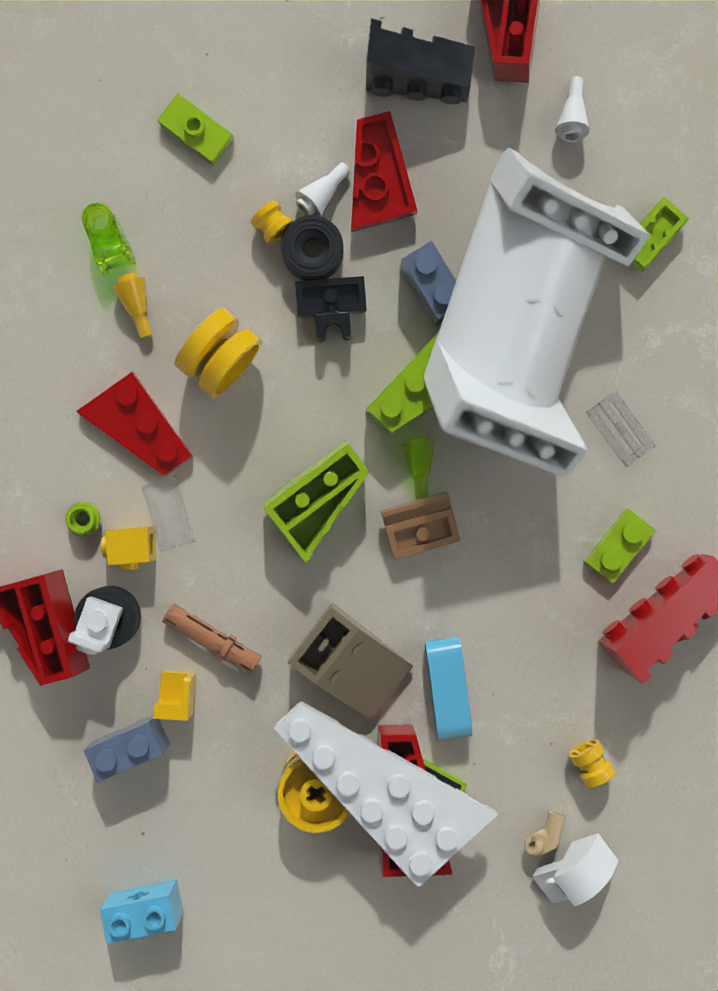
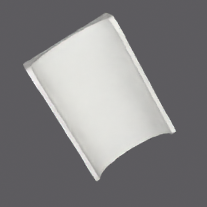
(522, 313)

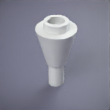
(573, 120)
(316, 196)

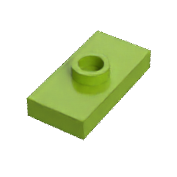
(195, 129)
(662, 225)

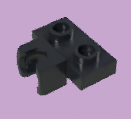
(331, 303)

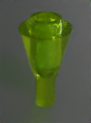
(419, 459)

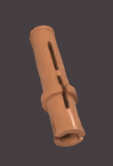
(219, 643)

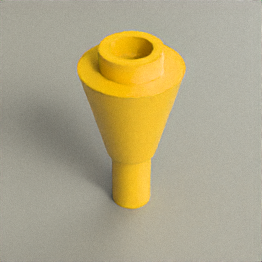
(132, 295)

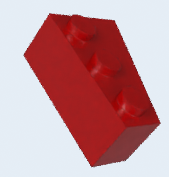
(510, 37)
(41, 620)

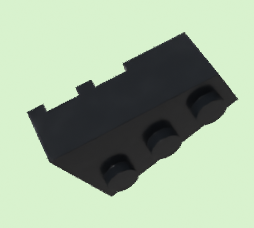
(417, 66)

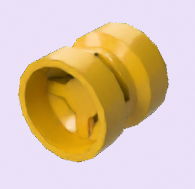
(591, 762)

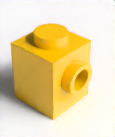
(129, 547)

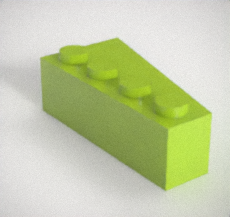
(405, 396)

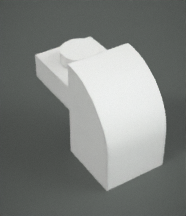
(580, 874)

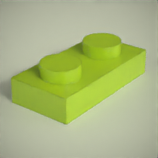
(619, 545)

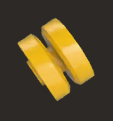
(218, 352)
(303, 803)

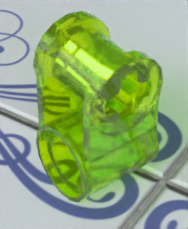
(108, 244)

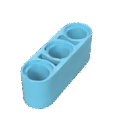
(448, 688)

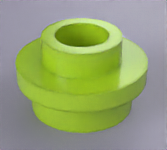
(73, 523)

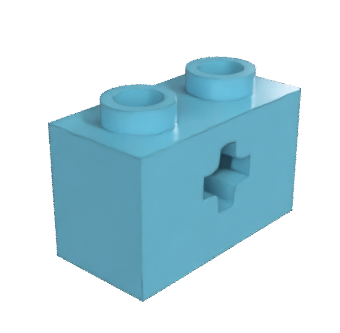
(141, 911)

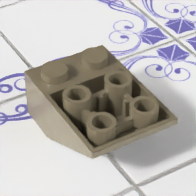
(349, 662)

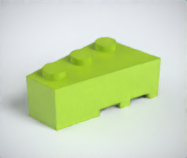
(316, 497)

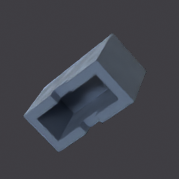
(430, 280)
(126, 748)

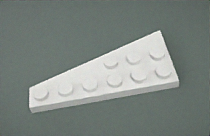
(396, 802)

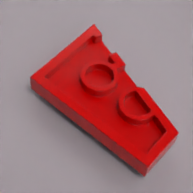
(380, 175)
(138, 424)

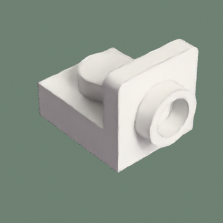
(96, 626)

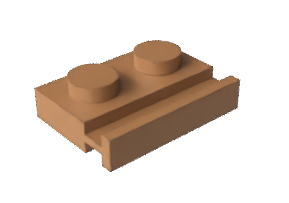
(420, 525)

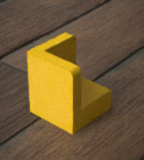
(175, 696)

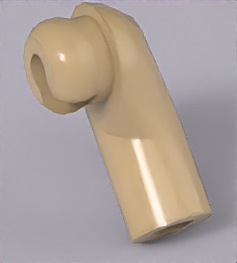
(547, 837)

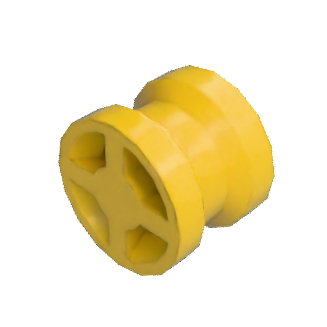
(271, 222)

